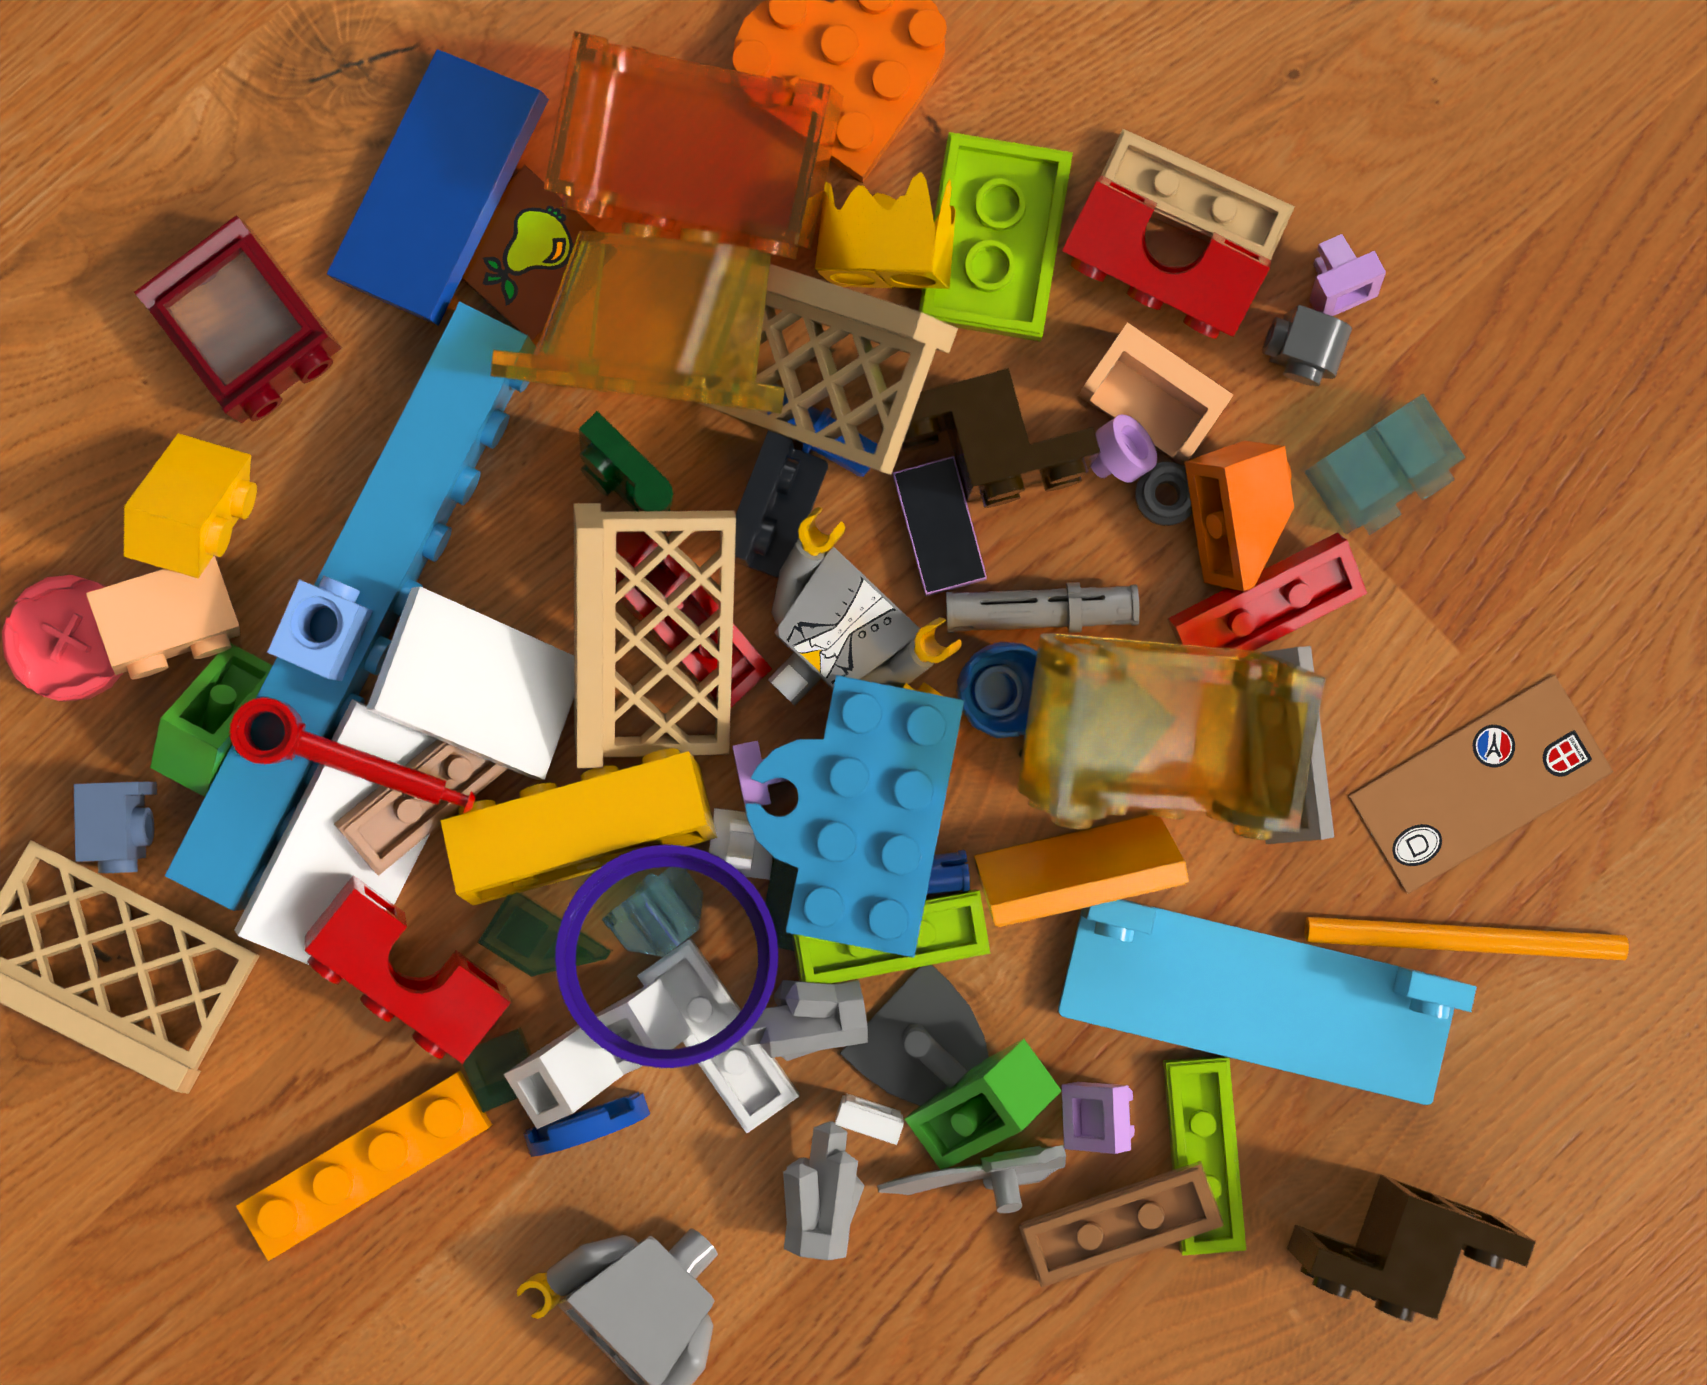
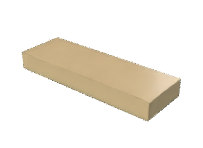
(1198, 196)

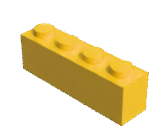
(576, 827)

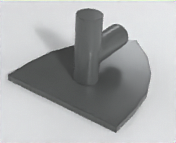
(920, 1039)

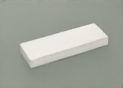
(742, 1075)

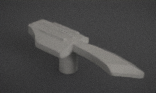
(999, 1172)

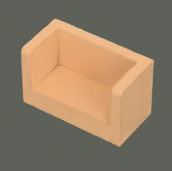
(1157, 391)

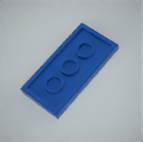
(438, 186)

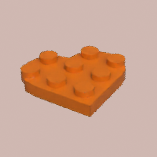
(869, 50)

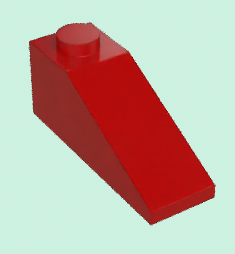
(667, 576)

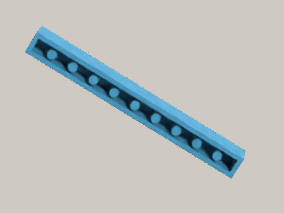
(381, 554)

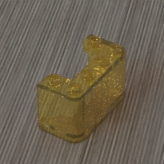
(1168, 733)

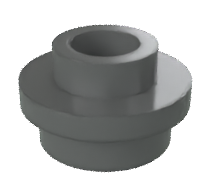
(1145, 498)

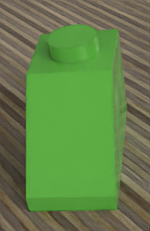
(196, 728)
(984, 1105)

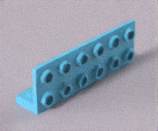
(1261, 999)

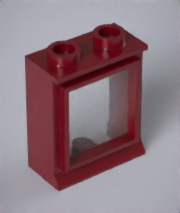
(239, 321)

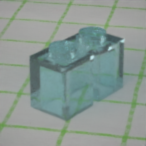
(1385, 465)

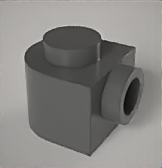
(1307, 344)

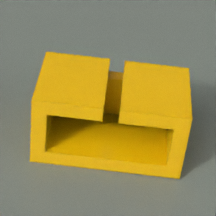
(188, 506)

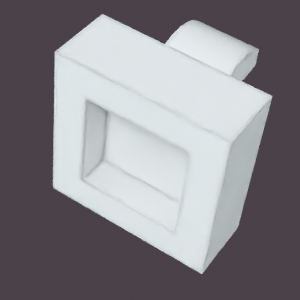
(738, 844)

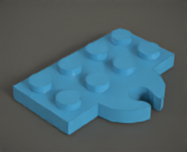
(863, 814)

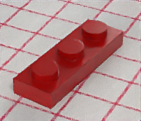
(1281, 601)

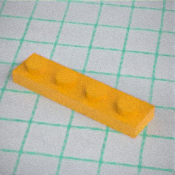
(364, 1165)

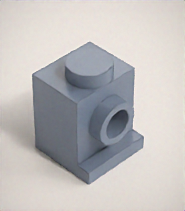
(113, 824)

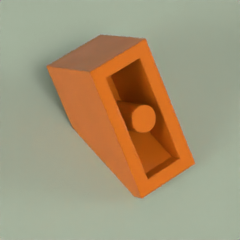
(1239, 509)

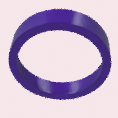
(658, 857)

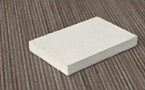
(475, 684)

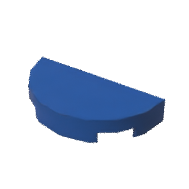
(587, 1125)

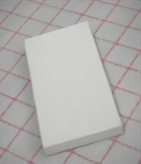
(313, 855)

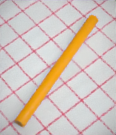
(1466, 938)

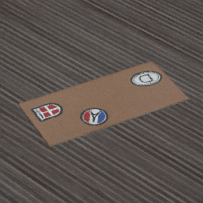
(1481, 784)

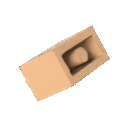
(163, 618)

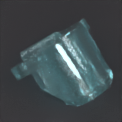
(658, 914)

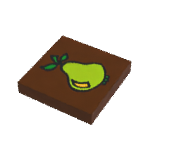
(525, 253)

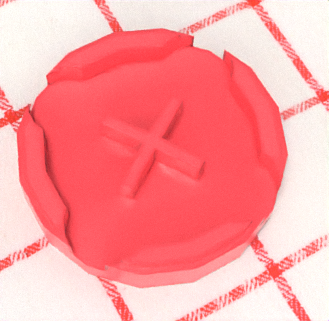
(56, 641)

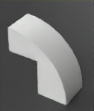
(577, 1069)

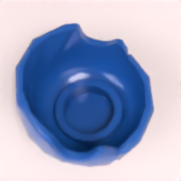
(998, 688)

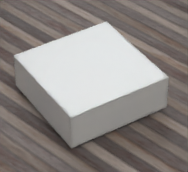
(869, 1118)

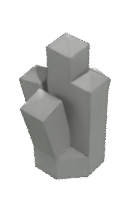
(810, 1019)
(821, 1196)

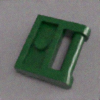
(619, 466)

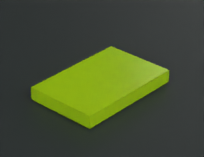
(1004, 235)

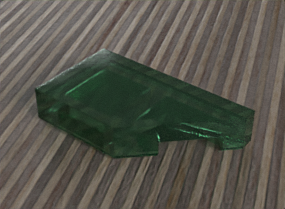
(527, 937)

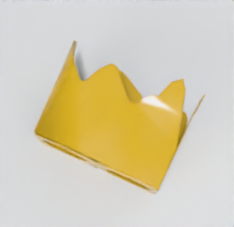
(886, 239)

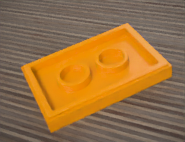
(1080, 870)

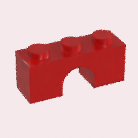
(1211, 290)
(445, 1009)

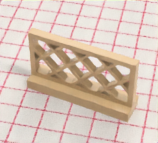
(867, 320)
(596, 623)
(96, 1024)

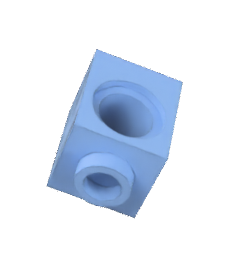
(293, 637)

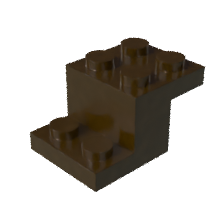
(993, 442)
(1407, 1250)

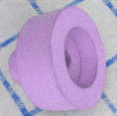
(1124, 450)

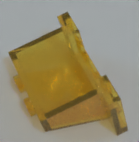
(655, 320)

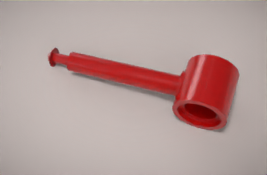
(335, 755)

